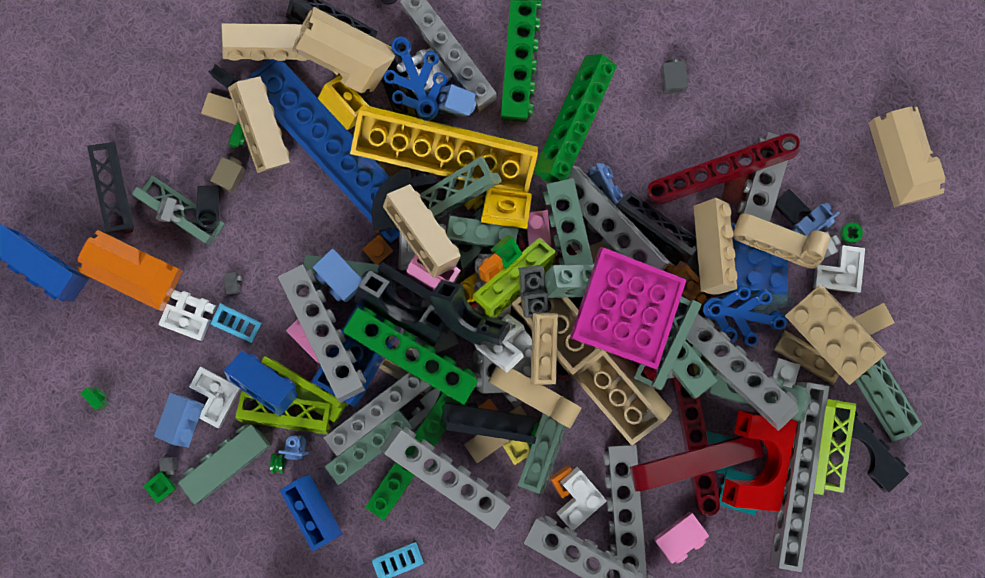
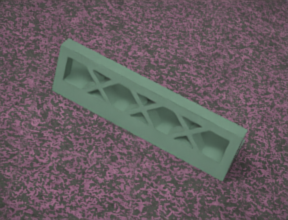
(464, 195)
(185, 224)
(674, 347)
(883, 401)
(542, 455)

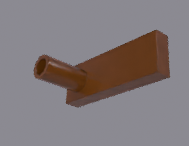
(692, 286)

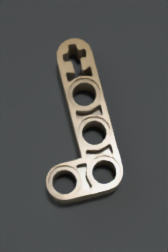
(782, 242)
(536, 395)

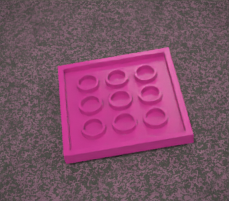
(628, 308)

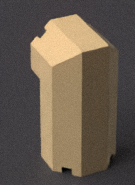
(343, 50)
(906, 157)

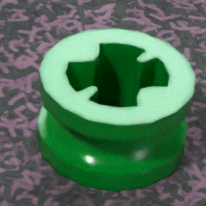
(859, 232)
(277, 463)

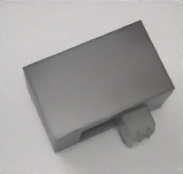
(232, 283)
(168, 465)

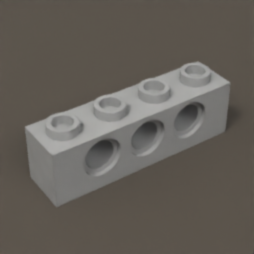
(768, 192)

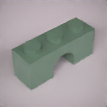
(472, 231)

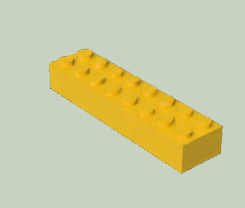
(441, 148)

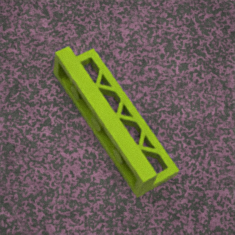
(504, 286)
(307, 390)
(286, 422)
(826, 450)

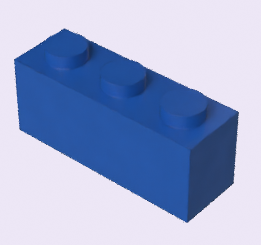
(261, 382)
(311, 512)

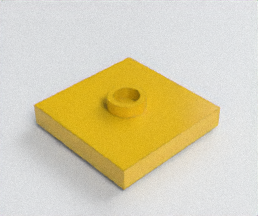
(506, 208)

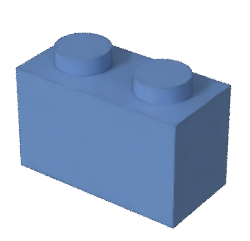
(455, 102)
(338, 275)
(179, 420)

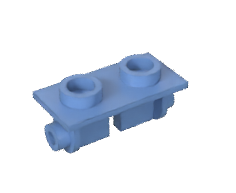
(602, 177)
(822, 218)
(295, 447)

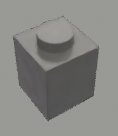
(674, 76)

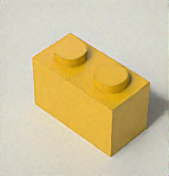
(342, 102)

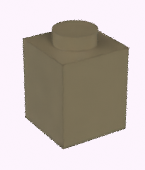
(228, 174)

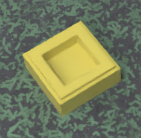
(517, 450)

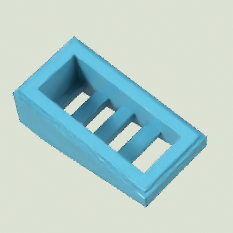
(215, 322)
(378, 566)

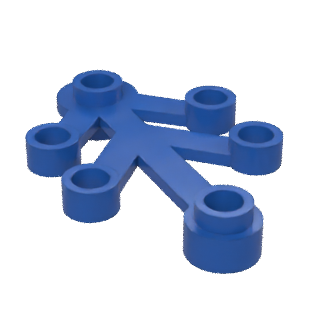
(417, 81)
(741, 313)

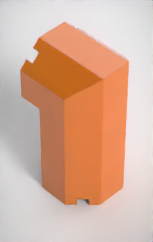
(128, 270)

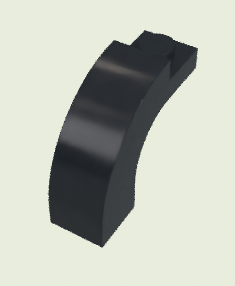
(380, 218)
(463, 319)

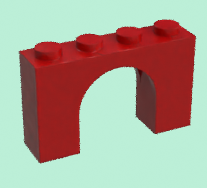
(768, 487)

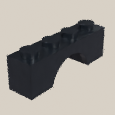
(380, 298)
(884, 468)

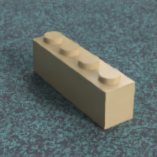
(260, 41)
(259, 124)
(421, 230)
(715, 247)

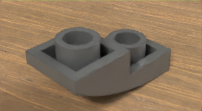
(532, 290)
(429, 400)

